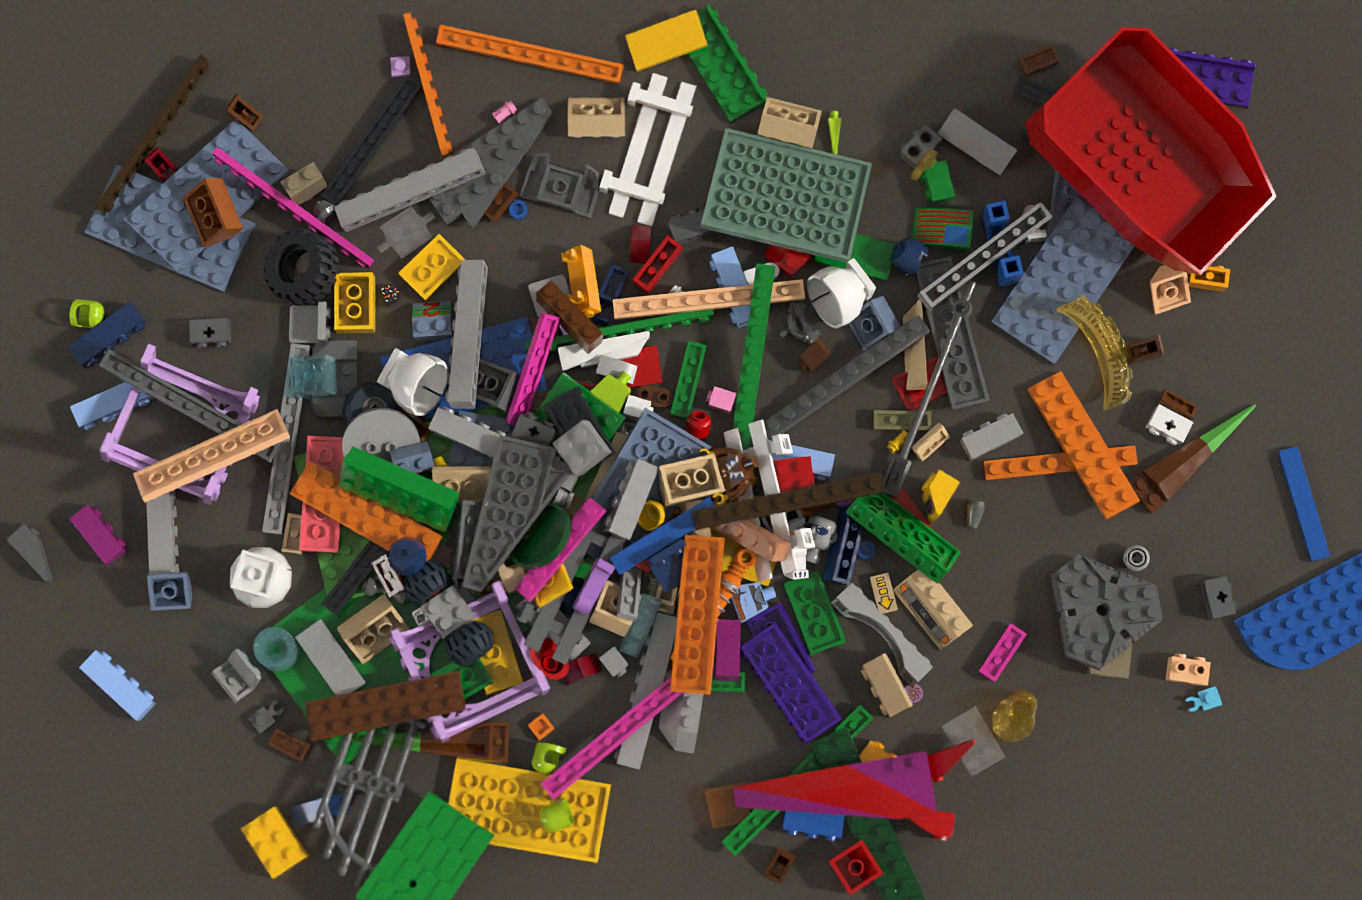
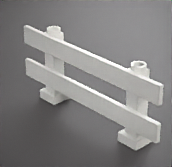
(625, 186)
(763, 452)

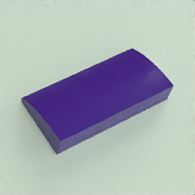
(779, 615)

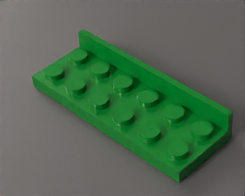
(726, 69)
(905, 534)

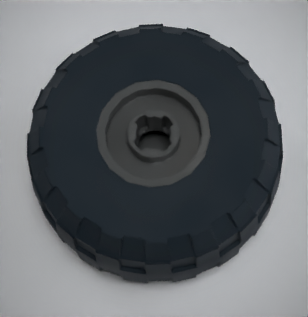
(367, 397)

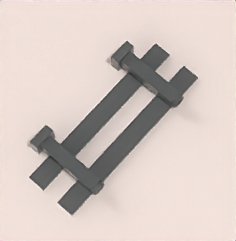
(544, 619)

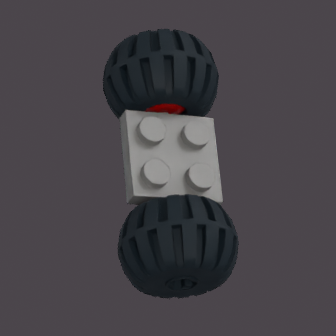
(448, 613)

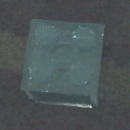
(313, 376)

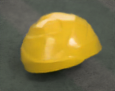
(652, 515)

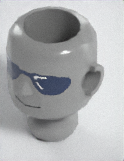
(823, 535)

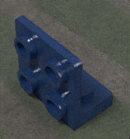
(667, 565)

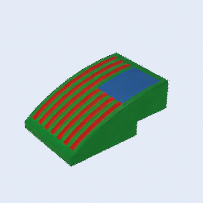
(943, 228)

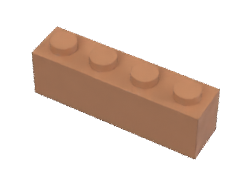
(756, 539)

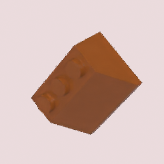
(212, 212)

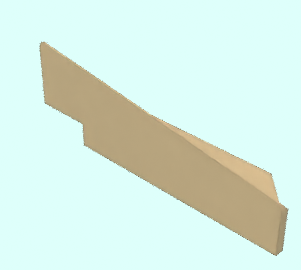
(915, 355)

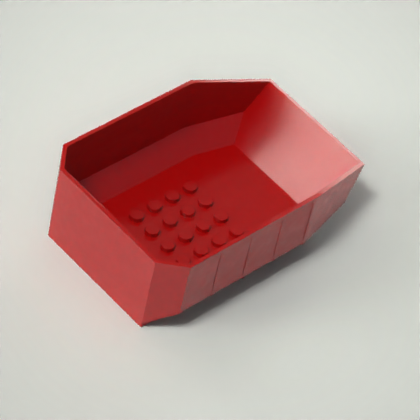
(1165, 192)

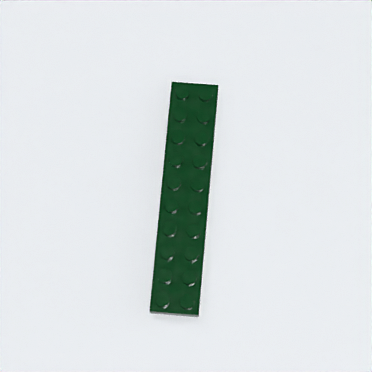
(878, 834)

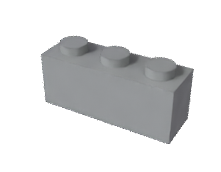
(991, 436)

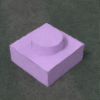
(400, 67)

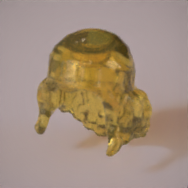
(1015, 716)

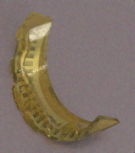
(1107, 345)

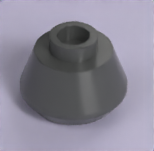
(324, 211)

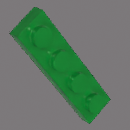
(688, 379)

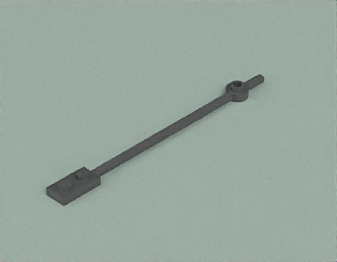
(899, 466)

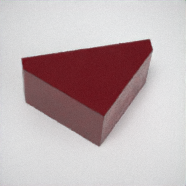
(160, 164)
(640, 244)
(582, 668)

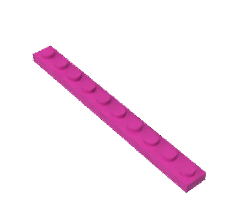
(286, 204)
(610, 739)

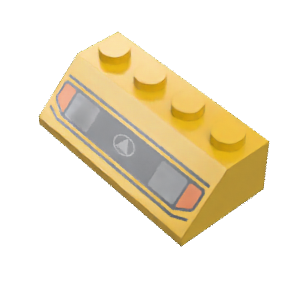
(936, 494)

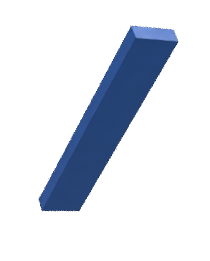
(1304, 504)
(657, 539)

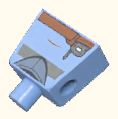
(751, 600)

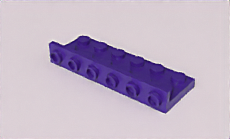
(1223, 76)
(790, 683)

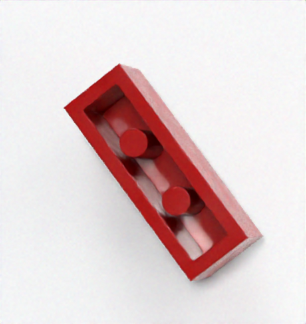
(657, 265)

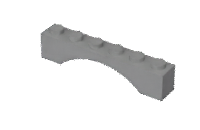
(909, 661)

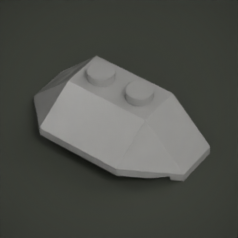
(681, 721)

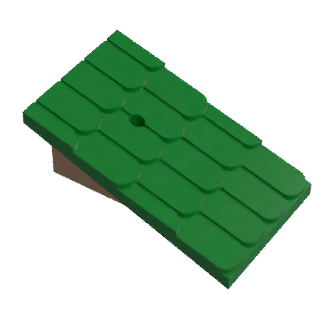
(433, 849)

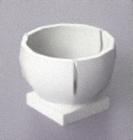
(848, 292)
(409, 375)
(260, 577)

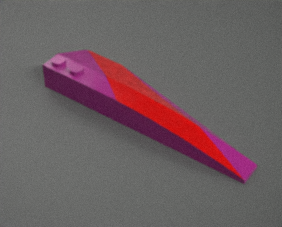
(876, 789)

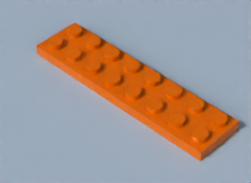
(1083, 445)
(367, 518)
(697, 615)

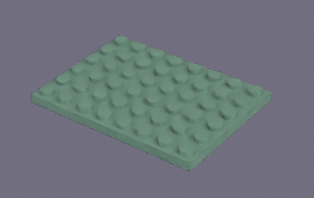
(786, 195)

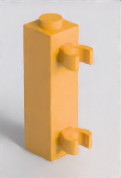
(582, 280)

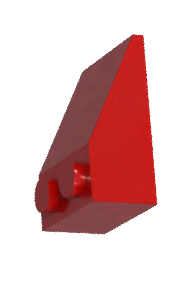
(935, 824)

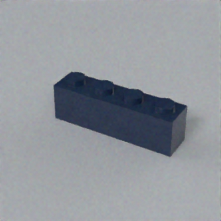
(107, 335)
(844, 550)

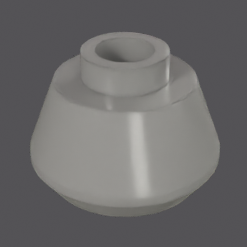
(1142, 558)

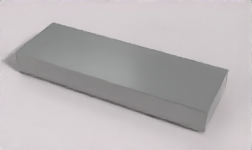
(629, 594)

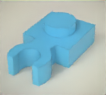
(1206, 699)

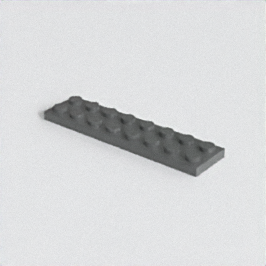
(962, 366)

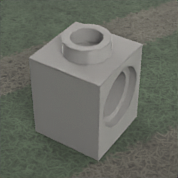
(614, 662)

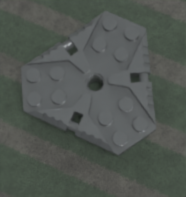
(1128, 607)

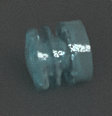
(265, 647)

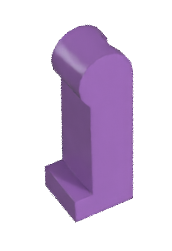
(593, 585)

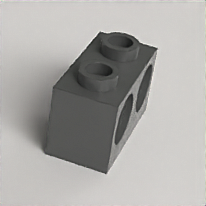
(920, 147)

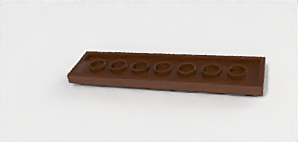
(385, 706)

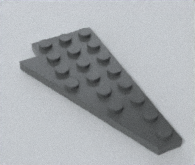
(500, 155)
(516, 494)

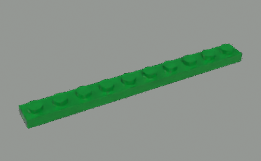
(662, 322)
(753, 351)
(759, 818)

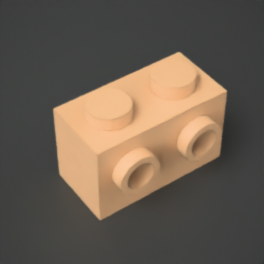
(1188, 671)

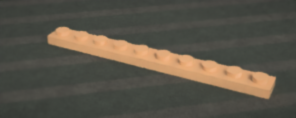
(702, 300)

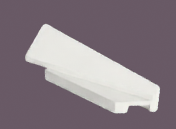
(616, 347)

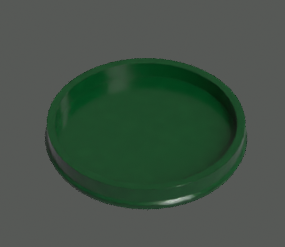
(544, 539)

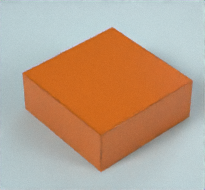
(541, 726)

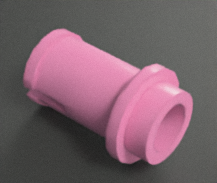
(504, 111)

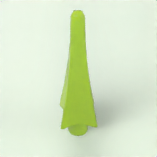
(834, 127)

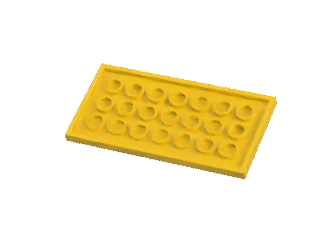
(510, 803)

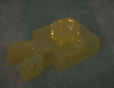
(927, 162)

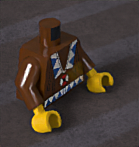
(735, 472)

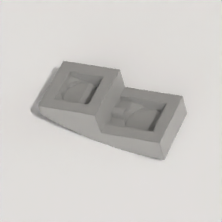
(614, 367)

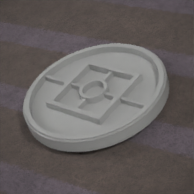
(379, 432)

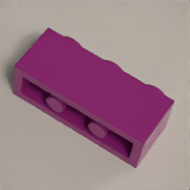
(98, 534)
(727, 651)

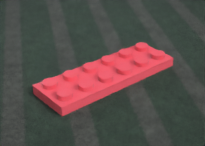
(318, 530)

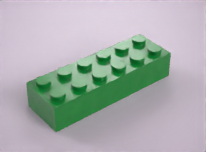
(398, 489)

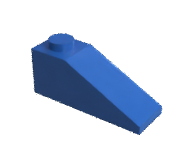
(307, 812)

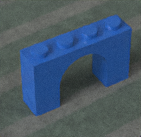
(1007, 267)

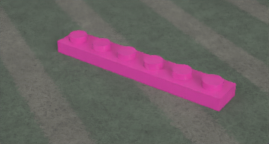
(533, 367)
(580, 526)

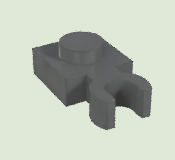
(264, 718)

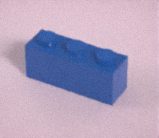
(813, 824)

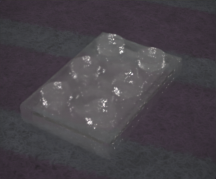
(984, 751)

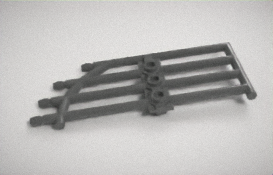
(370, 783)

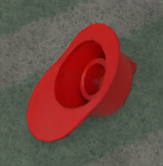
(543, 661)

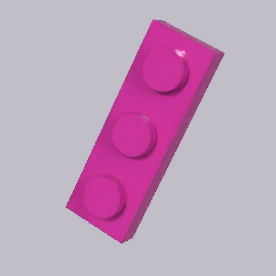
(1002, 652)

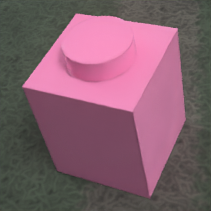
(721, 399)

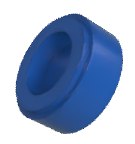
(518, 210)
(866, 550)

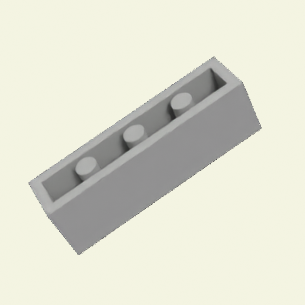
(631, 499)

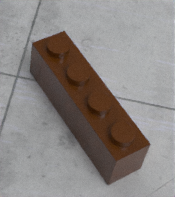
(571, 317)

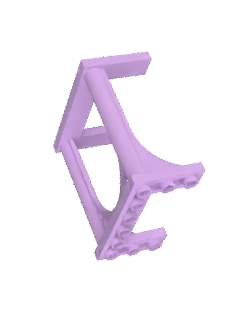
(241, 402)
(447, 727)

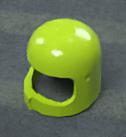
(90, 313)
(546, 758)
(556, 816)

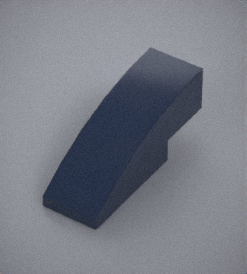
(610, 290)

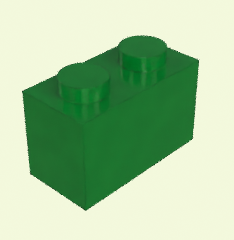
(938, 184)

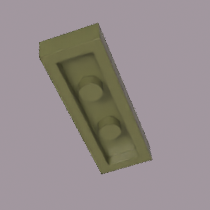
(899, 420)

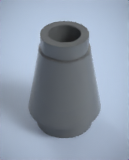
(974, 513)

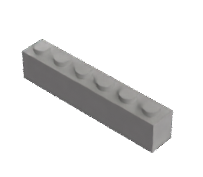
(162, 534)

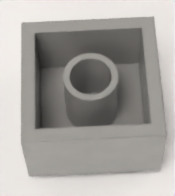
(581, 447)

